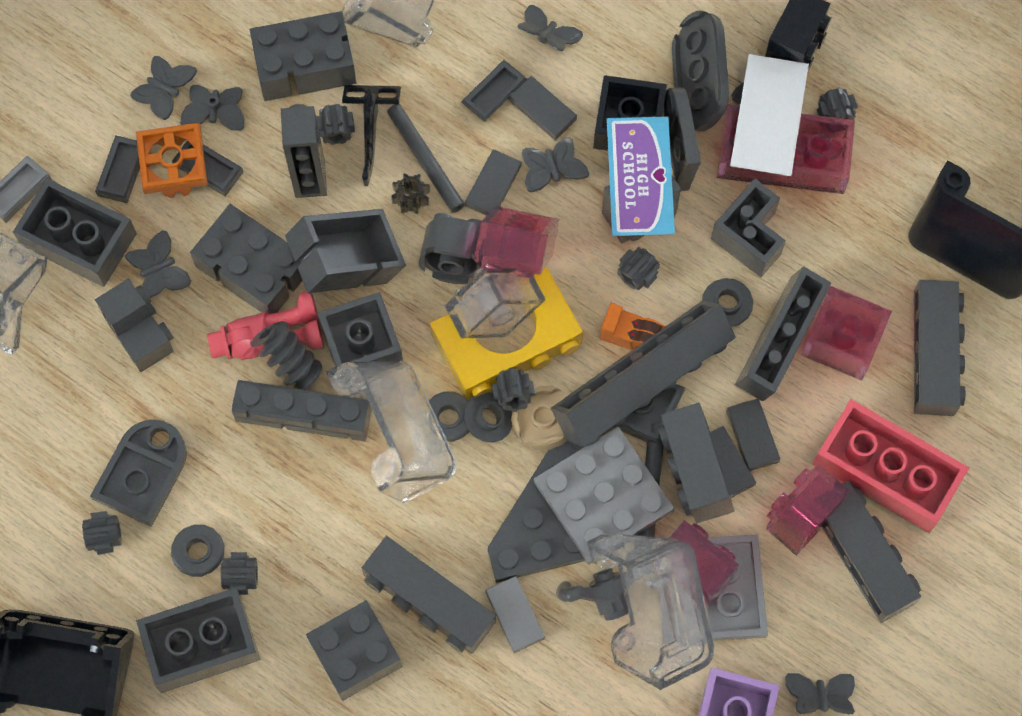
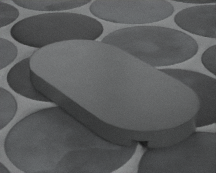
(702, 67)

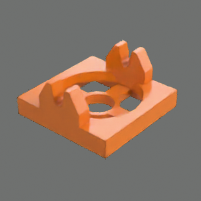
(169, 139)

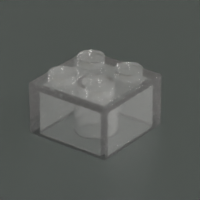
(493, 303)

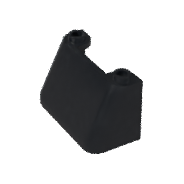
(968, 235)
(62, 663)

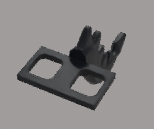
(370, 113)

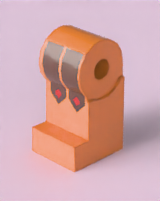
(627, 328)

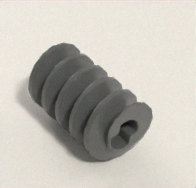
(290, 355)

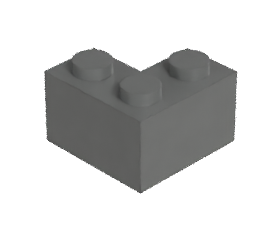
(744, 231)
(130, 318)

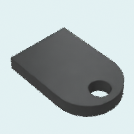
(682, 135)
(141, 473)

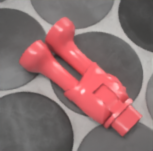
(237, 335)

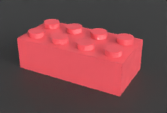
(891, 466)

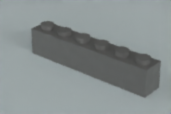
(643, 373)

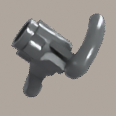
(604, 590)

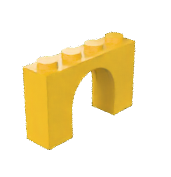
(477, 367)

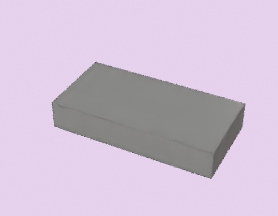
(20, 187)
(515, 614)

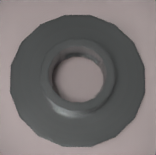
(735, 289)
(451, 401)
(479, 427)
(190, 536)

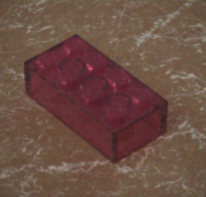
(820, 156)
(516, 241)

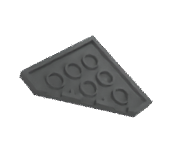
(532, 535)

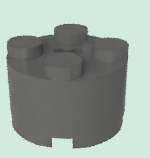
(450, 248)

